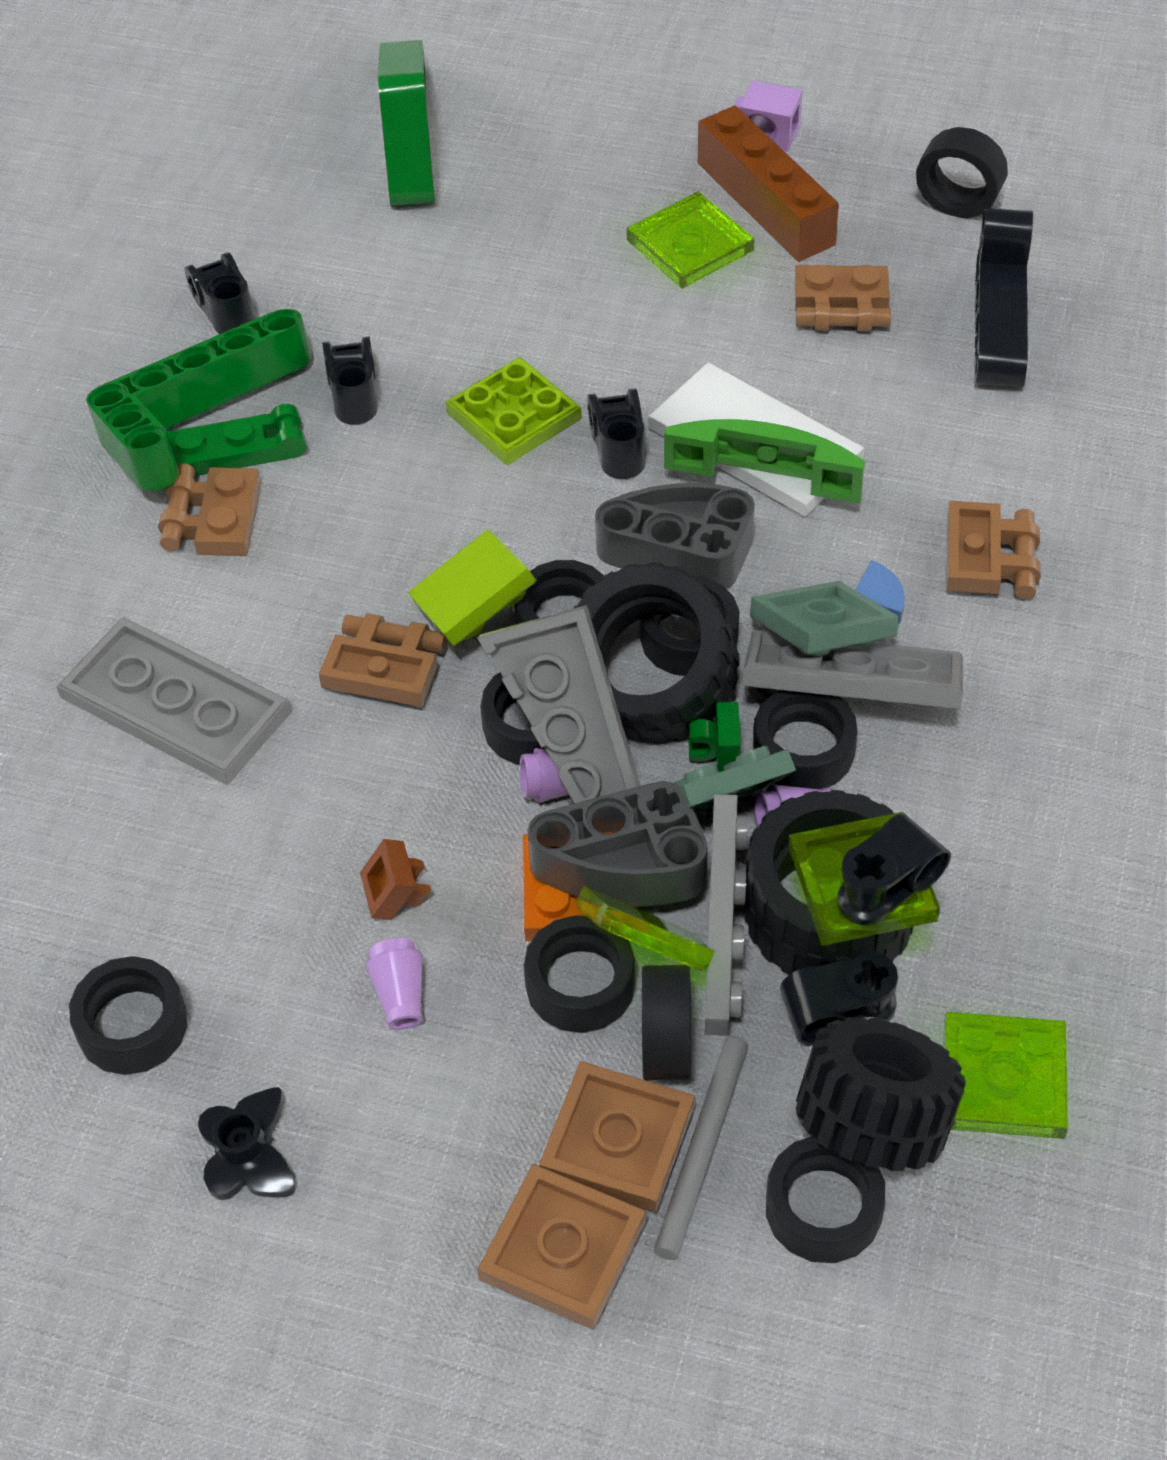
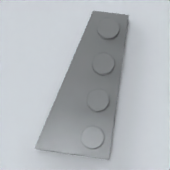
(567, 696)
(726, 939)

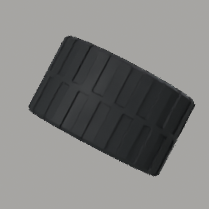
(659, 589)
(777, 919)

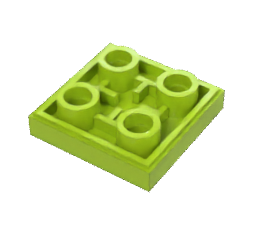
(513, 410)
(472, 587)

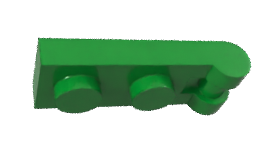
(240, 441)

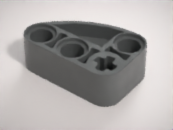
(679, 525)
(636, 861)

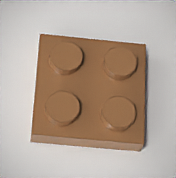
(618, 1135)
(562, 1246)

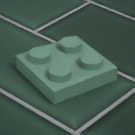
(824, 617)
(746, 775)

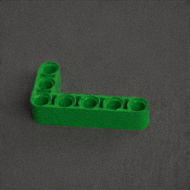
(405, 122)
(139, 406)

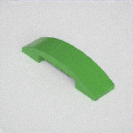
(767, 448)

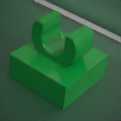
(718, 738)

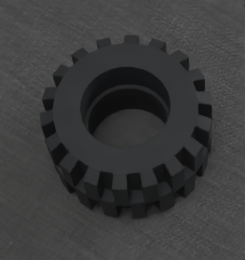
(880, 1093)

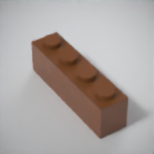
(767, 183)

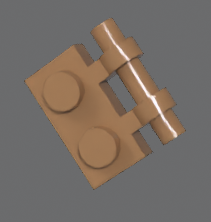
(842, 296)
(225, 515)
(975, 549)
(381, 669)

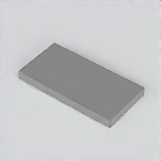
(868, 672)
(175, 700)

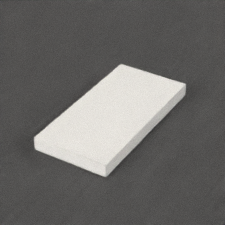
(720, 395)

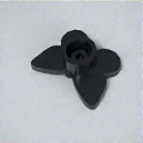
(244, 1148)

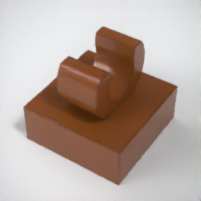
(390, 880)

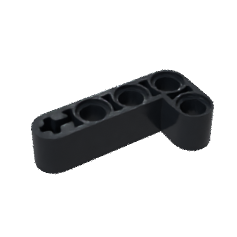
(1002, 298)

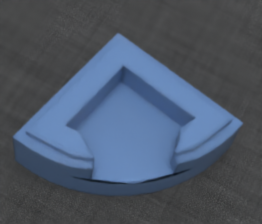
(883, 588)

